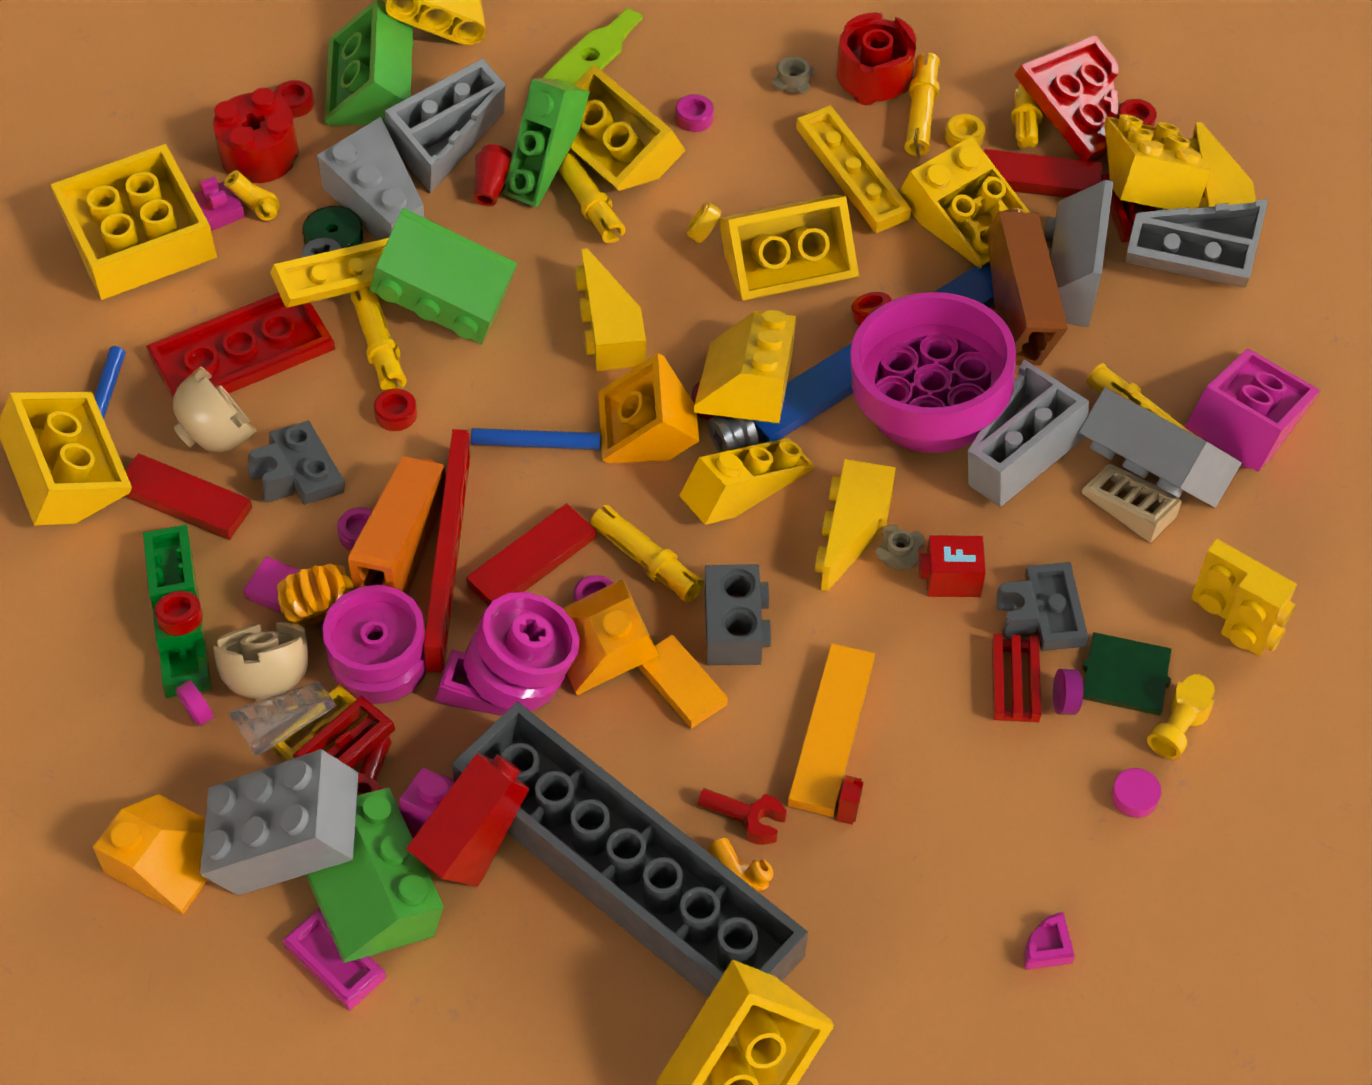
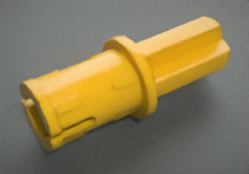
(1026, 118)

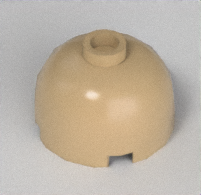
(209, 414)
(262, 662)

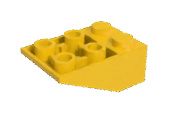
(1154, 164)
(959, 198)

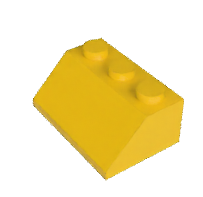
(622, 135)
(789, 246)
(748, 368)
(61, 455)
(748, 1034)

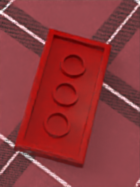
(243, 345)

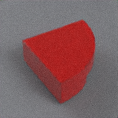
(849, 799)

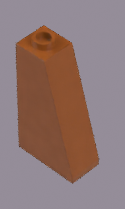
(1025, 284)

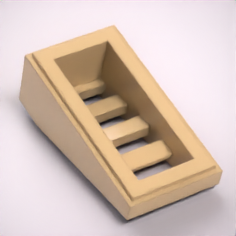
(1135, 517)

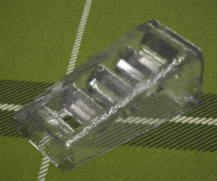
(279, 716)

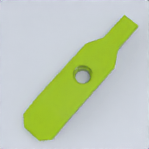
(600, 44)

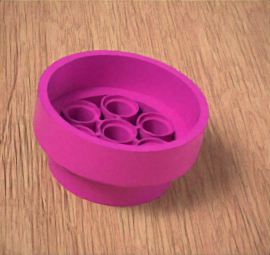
(933, 370)

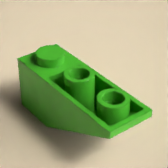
(544, 137)

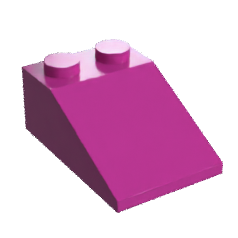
(1251, 409)

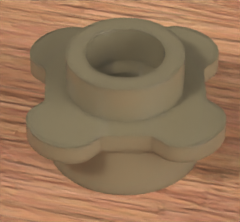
(793, 75)
(898, 557)

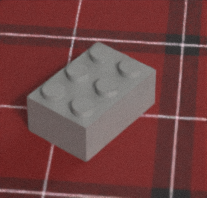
(280, 823)

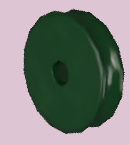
(336, 219)

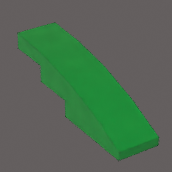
(172, 570)

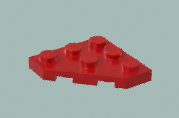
(1075, 93)

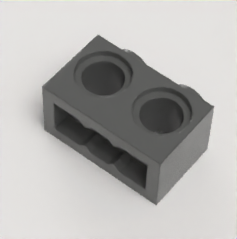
(735, 614)

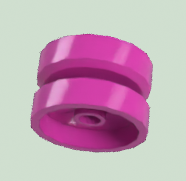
(375, 643)
(521, 651)

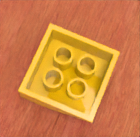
(134, 221)

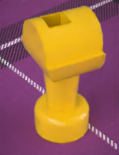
(1188, 708)

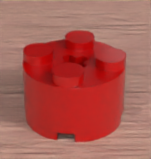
(875, 58)
(256, 135)

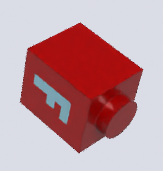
(953, 566)

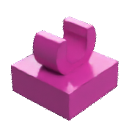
(218, 203)

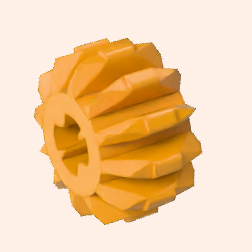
(311, 592)

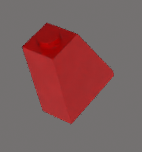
(471, 821)

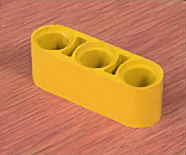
(451, 19)

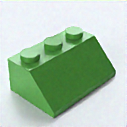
(368, 67)
(442, 276)
(381, 894)

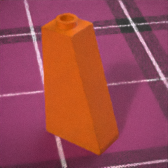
(399, 526)

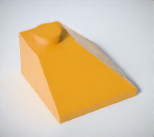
(646, 415)
(610, 637)
(155, 851)

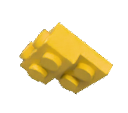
(1246, 595)

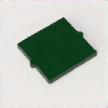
(1126, 673)

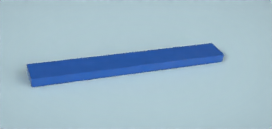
(832, 378)

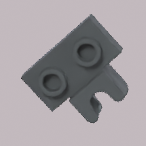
(296, 462)
(1044, 605)

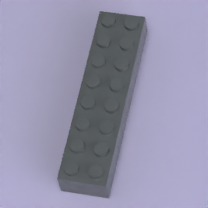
(635, 860)

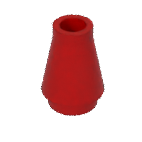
(491, 173)

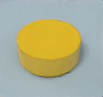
(962, 127)
(703, 222)

